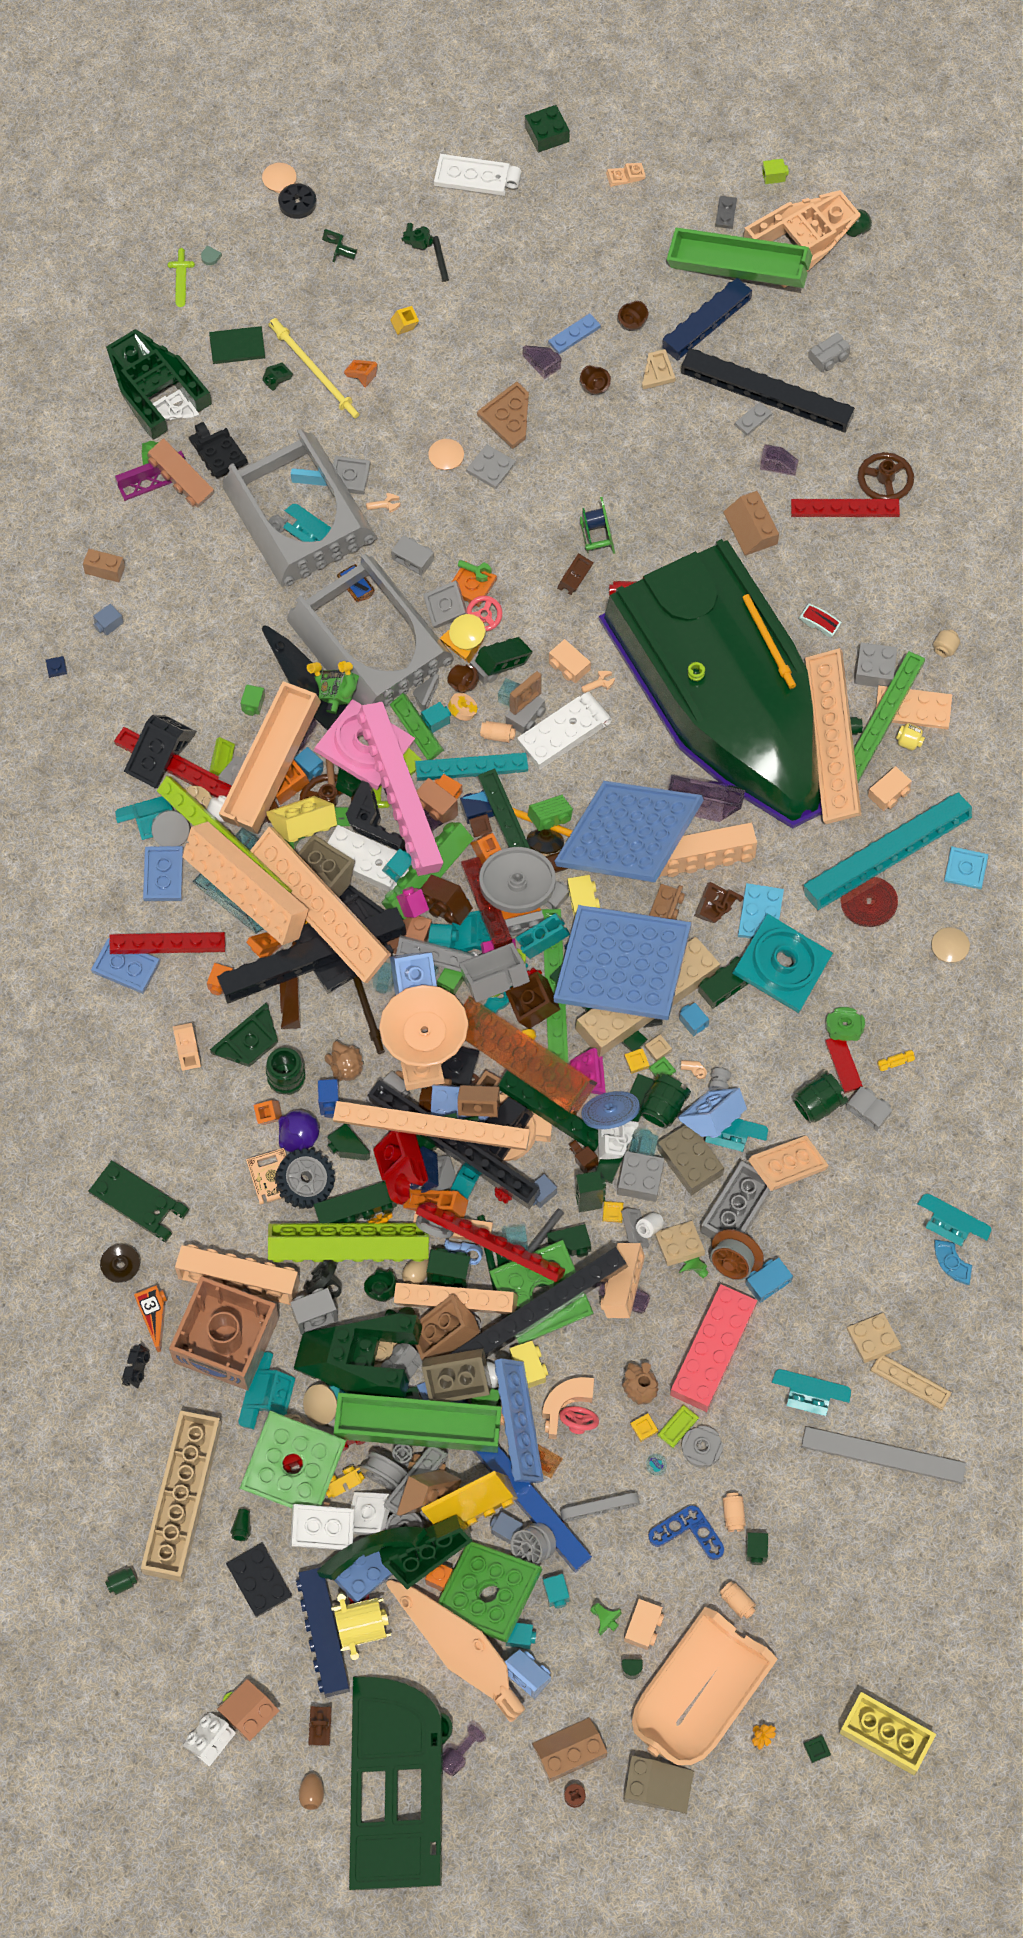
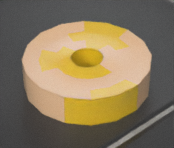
(462, 706)

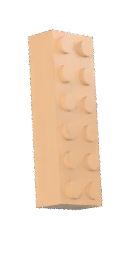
(712, 849)
(261, 1279)

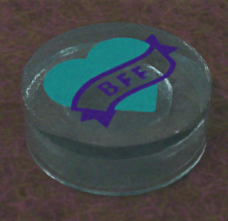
(656, 1465)

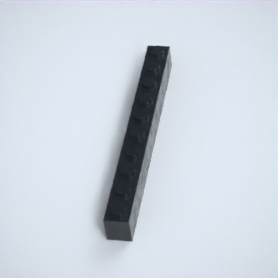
(767, 390)
(300, 959)
(464, 1152)
(547, 1304)

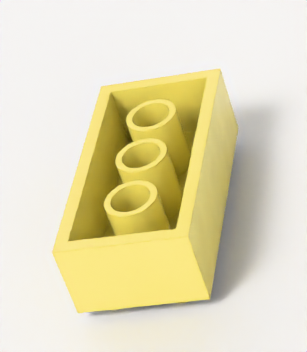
(887, 1733)

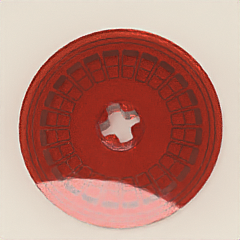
(880, 910)

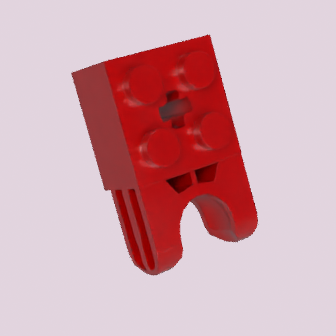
(400, 1164)

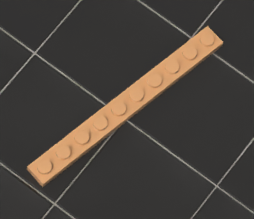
(431, 1125)

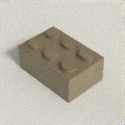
(690, 1159)
(457, 1376)

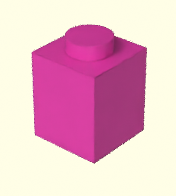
(412, 902)

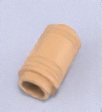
(497, 731)
(734, 1512)
(738, 1600)

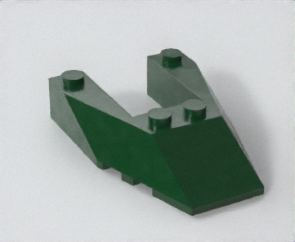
(147, 368)
(347, 1354)

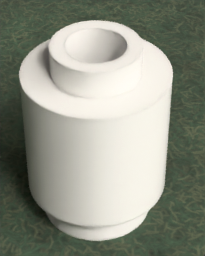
(649, 1225)

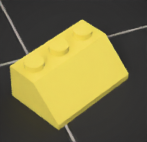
(303, 818)

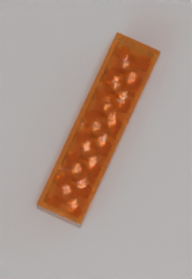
(526, 1058)

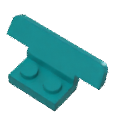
(307, 527)
(144, 814)
(471, 933)
(737, 1134)
(952, 1222)
(268, 1392)
(809, 1392)

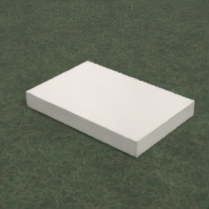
(321, 1527)

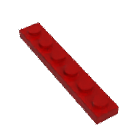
(845, 508)
(167, 943)

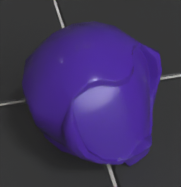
(297, 1130)

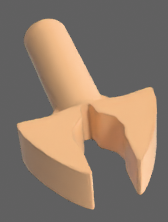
(385, 503)
(600, 682)

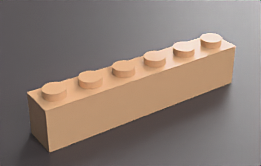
(474, 1299)

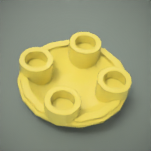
(467, 631)

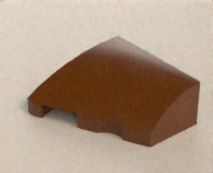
(711, 909)

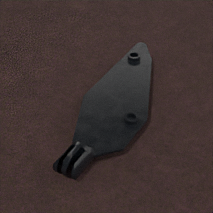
(294, 666)

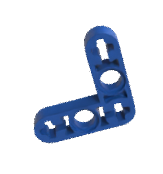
(694, 1526)

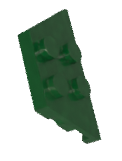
(249, 1039)

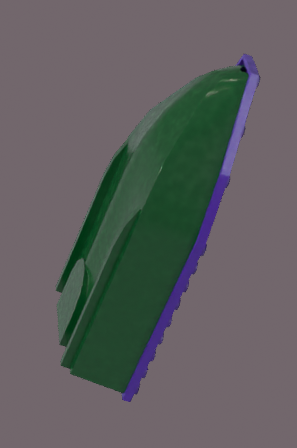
(742, 714)

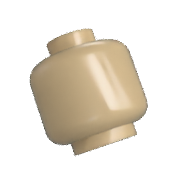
(946, 643)

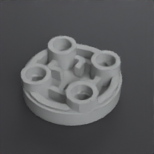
(170, 828)

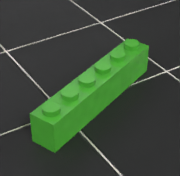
(450, 845)

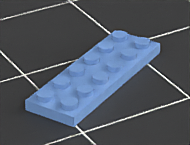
(518, 1421)

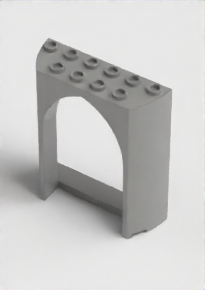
(289, 557)
(372, 684)

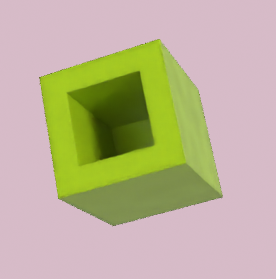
(774, 171)

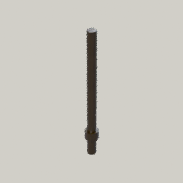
(374, 1033)

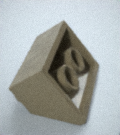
(328, 863)

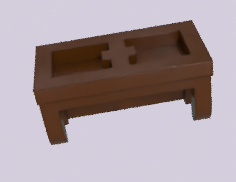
(575, 574)

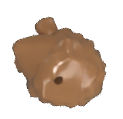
(345, 1061)
(640, 1383)

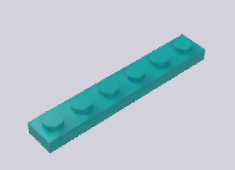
(471, 766)

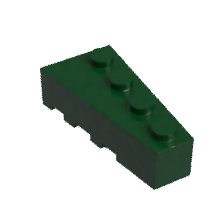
(438, 1545)

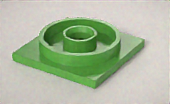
(522, 1281)
(284, 1437)
(483, 1568)

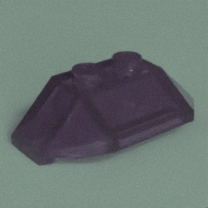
(719, 798)

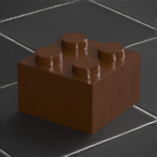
(446, 900)
(533, 1001)

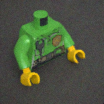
(334, 685)

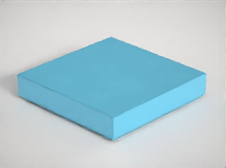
(966, 867)

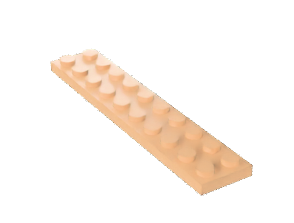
(833, 737)
(326, 911)

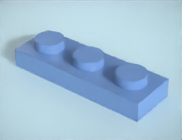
(574, 334)

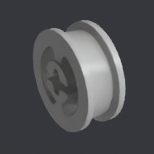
(383, 1471)

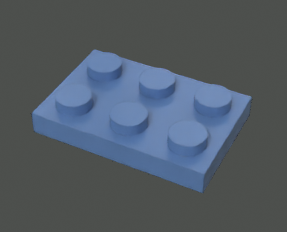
(163, 873)
(126, 969)
(445, 1101)
(363, 1577)

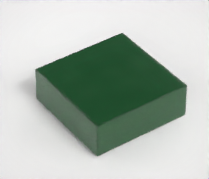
(817, 1749)

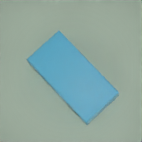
(307, 477)

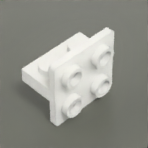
(209, 1738)

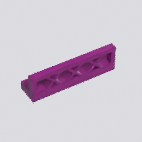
(138, 475)

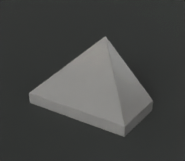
(425, 692)
(446, 1173)

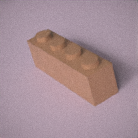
(181, 474)

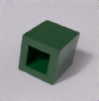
(757, 1548)

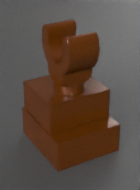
(425, 1099)
(584, 1157)

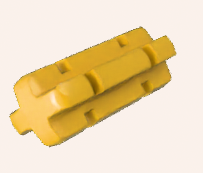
(896, 1060)

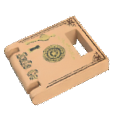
(264, 1176)

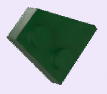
(346, 782)

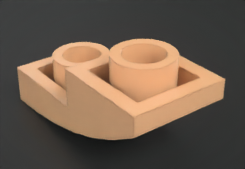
(630, 173)

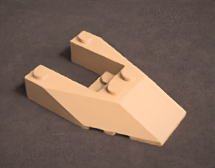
(810, 223)

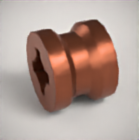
(574, 1799)

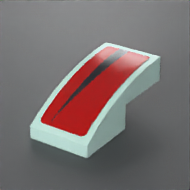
(820, 619)

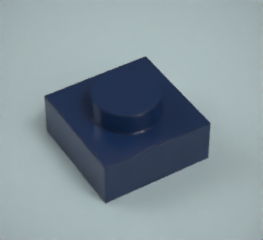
(56, 666)

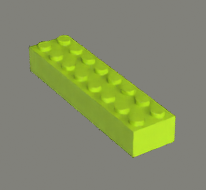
(347, 1242)

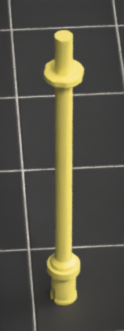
(283, 334)

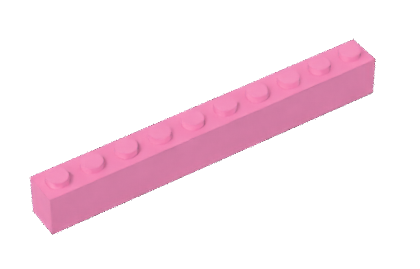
(400, 789)

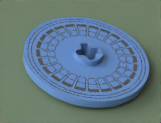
(610, 1110)

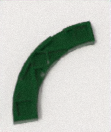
(368, 1545)

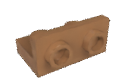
(667, 901)

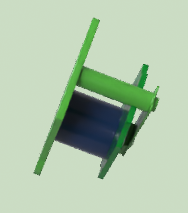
(596, 519)

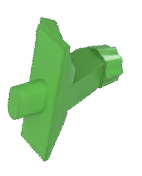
(696, 1265)
(606, 1618)

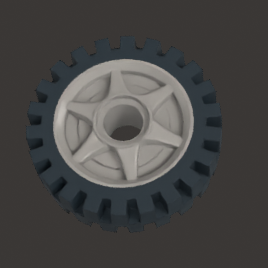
(308, 1164)

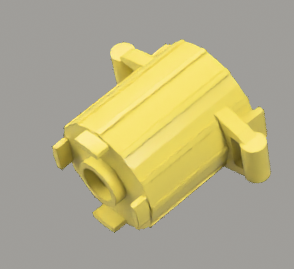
(359, 1623)

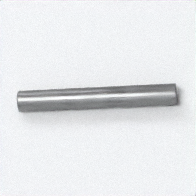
(546, 1229)

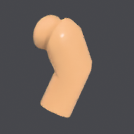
(695, 1067)

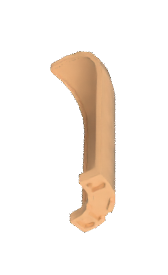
(703, 1649)

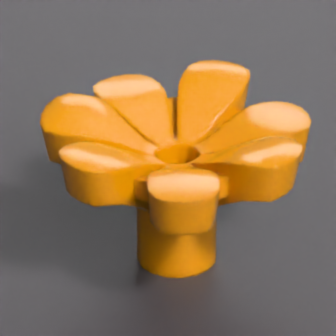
(381, 1218)
(763, 1735)

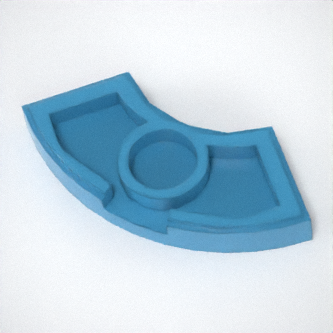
(951, 1263)

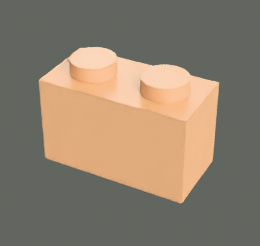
(569, 661)
(890, 789)
(643, 1625)

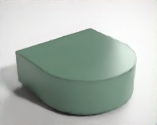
(210, 256)

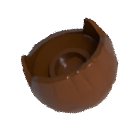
(633, 315)
(595, 379)
(463, 678)

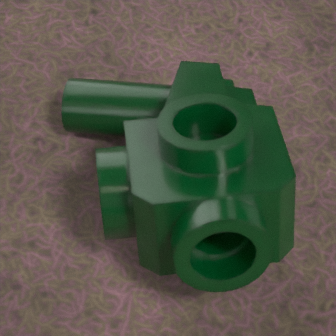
(419, 238)

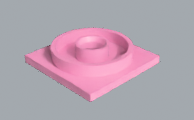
(343, 748)

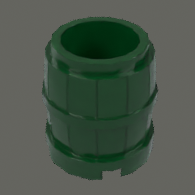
(286, 1061)
(819, 1097)
(664, 1101)

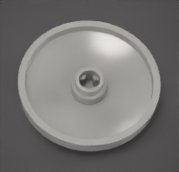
(517, 880)

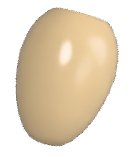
(415, 1272)

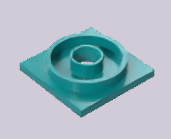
(785, 984)

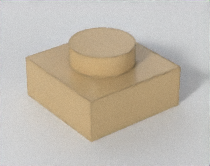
(658, 1048)

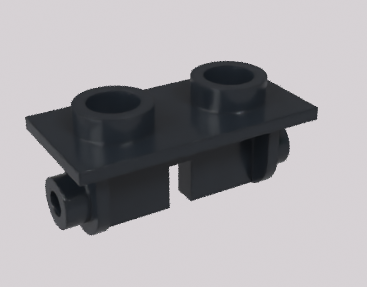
(134, 1375)

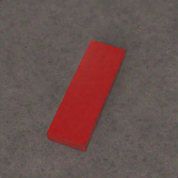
(844, 1065)

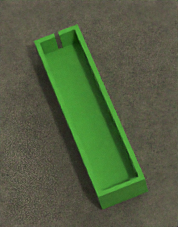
(739, 257)
(418, 1422)

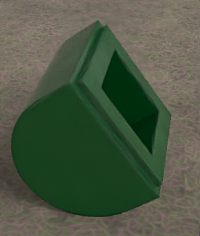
(632, 1668)

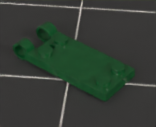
(136, 1199)

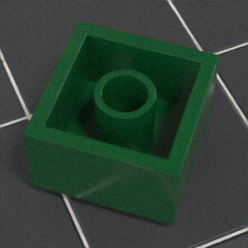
(547, 128)
(448, 1268)

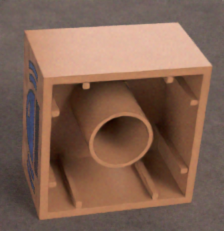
(224, 1333)

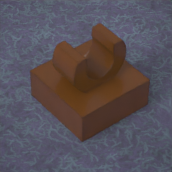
(480, 825)

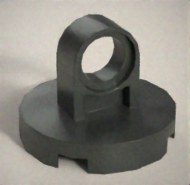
(322, 1278)

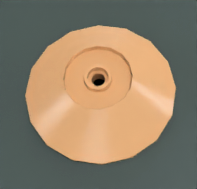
(418, 1010)

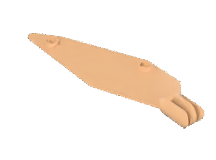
(460, 1647)

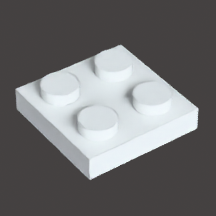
(369, 1512)

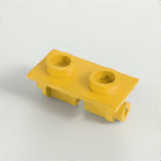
(349, 1477)

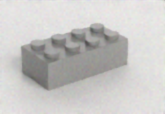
(738, 1202)

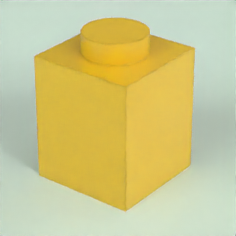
(404, 320)

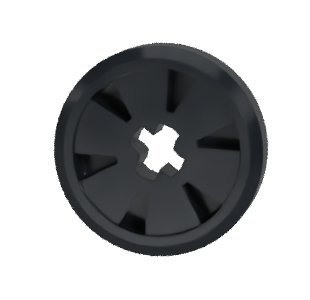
(301, 209)

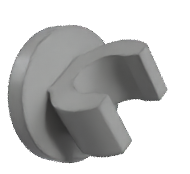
(277, 522)

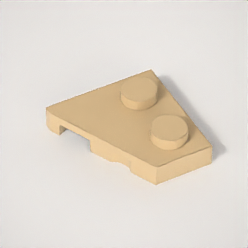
(658, 370)

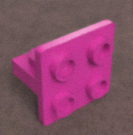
(592, 1066)

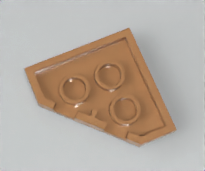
(508, 414)

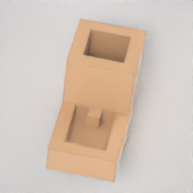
(186, 1046)

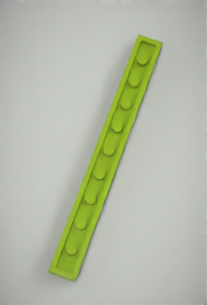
(197, 814)

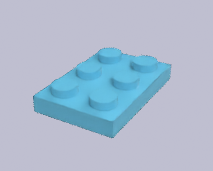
(756, 904)

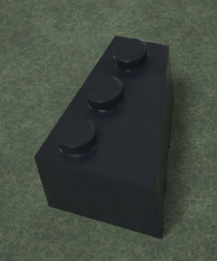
(511, 1115)

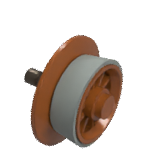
(735, 1254)

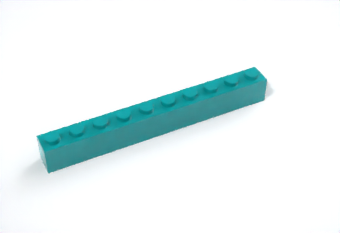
(887, 851)

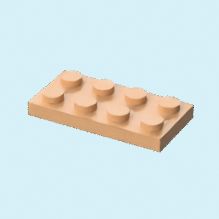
(922, 708)
(788, 1163)

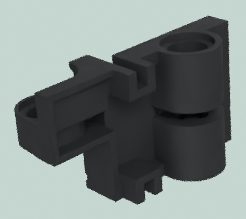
(217, 450)

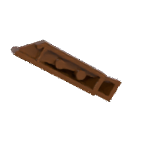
(290, 1003)

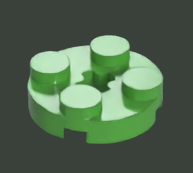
(854, 1028)

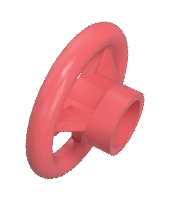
(488, 619)
(578, 1422)

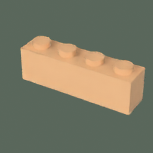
(622, 1288)

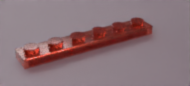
(490, 915)

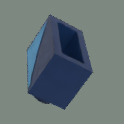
(475, 805)

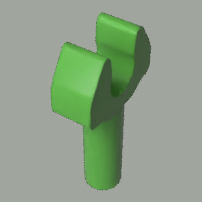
(484, 567)

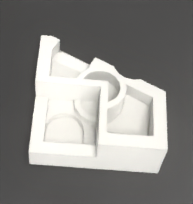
(169, 411)
(615, 1140)

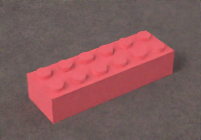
(713, 1348)

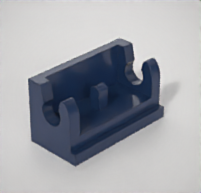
(431, 1166)

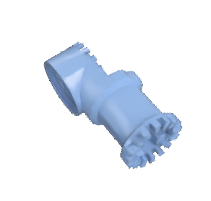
(453, 1247)

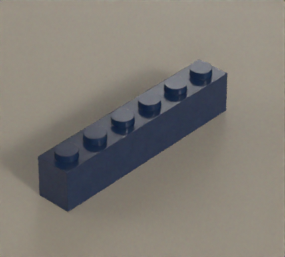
(707, 318)
(324, 1633)

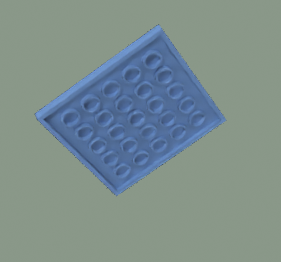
(629, 831)
(622, 962)

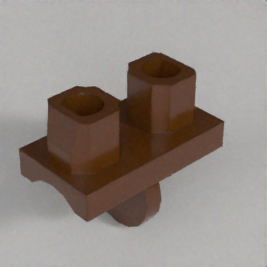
(320, 1726)

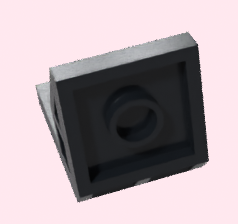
(155, 747)
(365, 818)

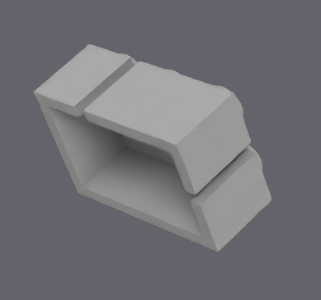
(494, 972)

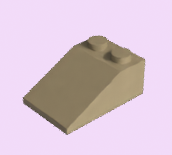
(658, 1785)

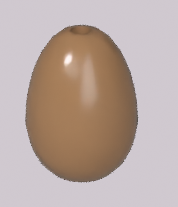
(311, 1792)

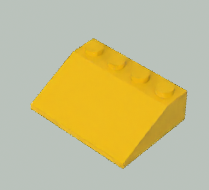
(473, 1500)

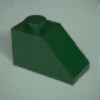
(346, 1144)
(575, 1240)

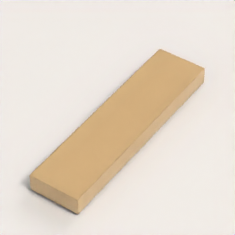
(911, 1382)

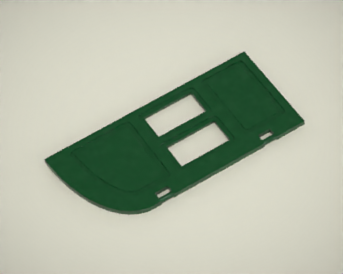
(389, 1734)

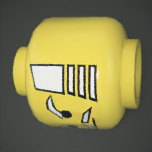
(910, 737)

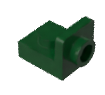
(276, 374)

